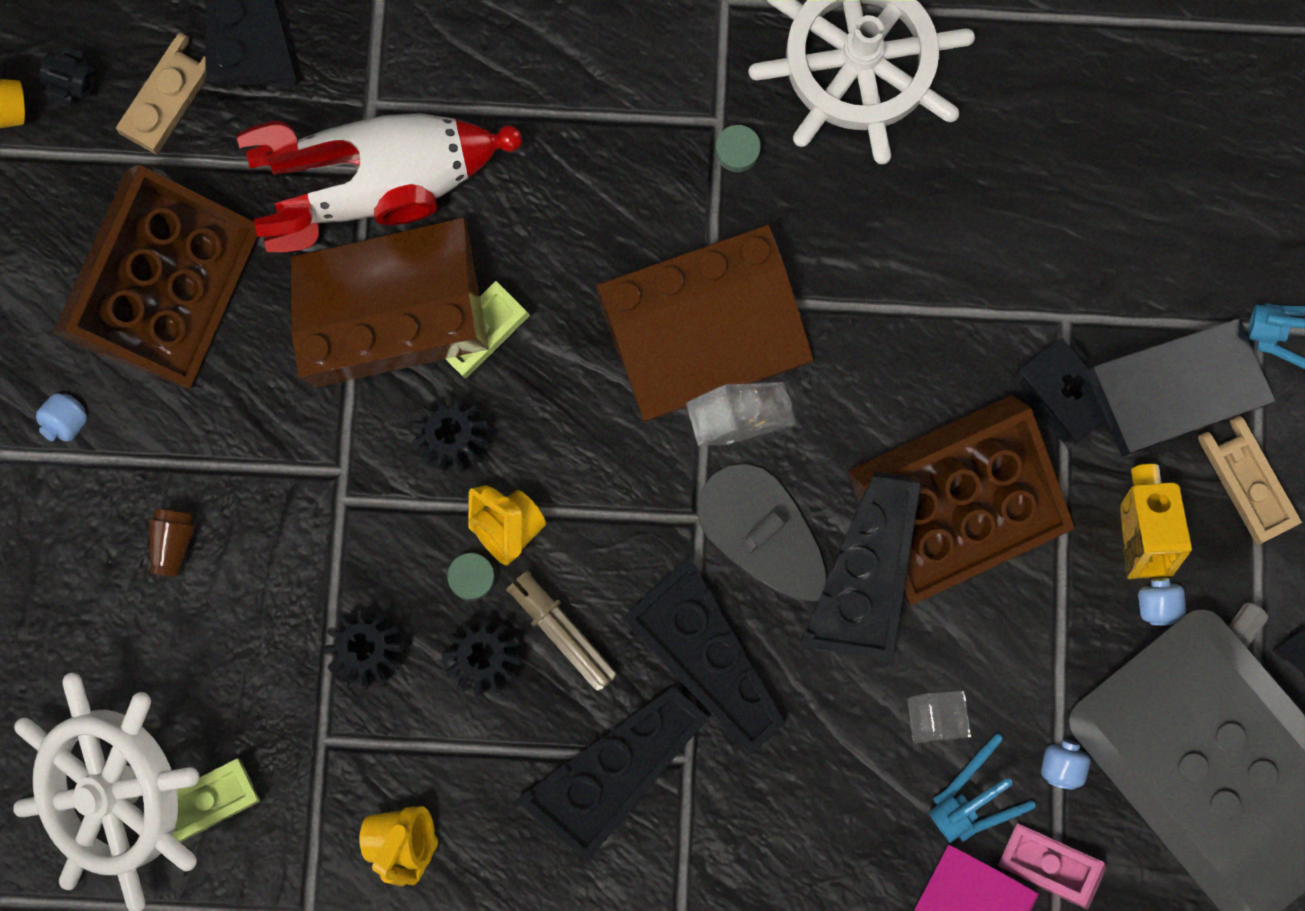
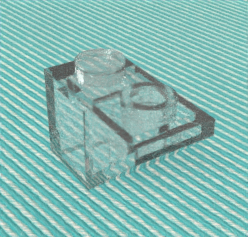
(740, 412)

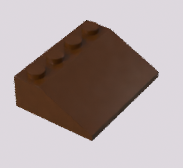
(157, 277)
(385, 304)
(705, 322)
(980, 495)

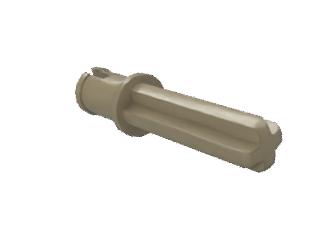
(561, 631)

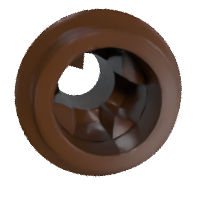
(169, 540)

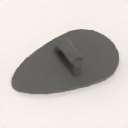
(761, 531)

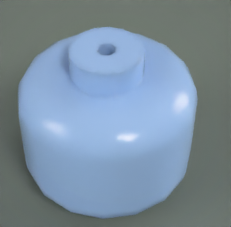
(61, 417)
(1162, 602)
(1065, 765)

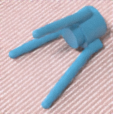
(1272, 324)
(955, 815)

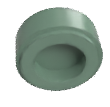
(737, 148)
(471, 577)

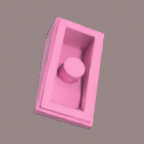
(1053, 866)

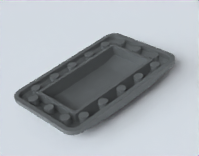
(1207, 760)

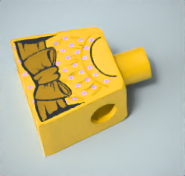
(1153, 525)

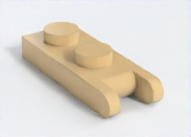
(163, 97)
(1251, 483)

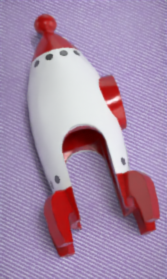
(400, 171)

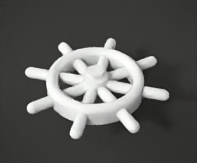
(861, 57)
(105, 792)

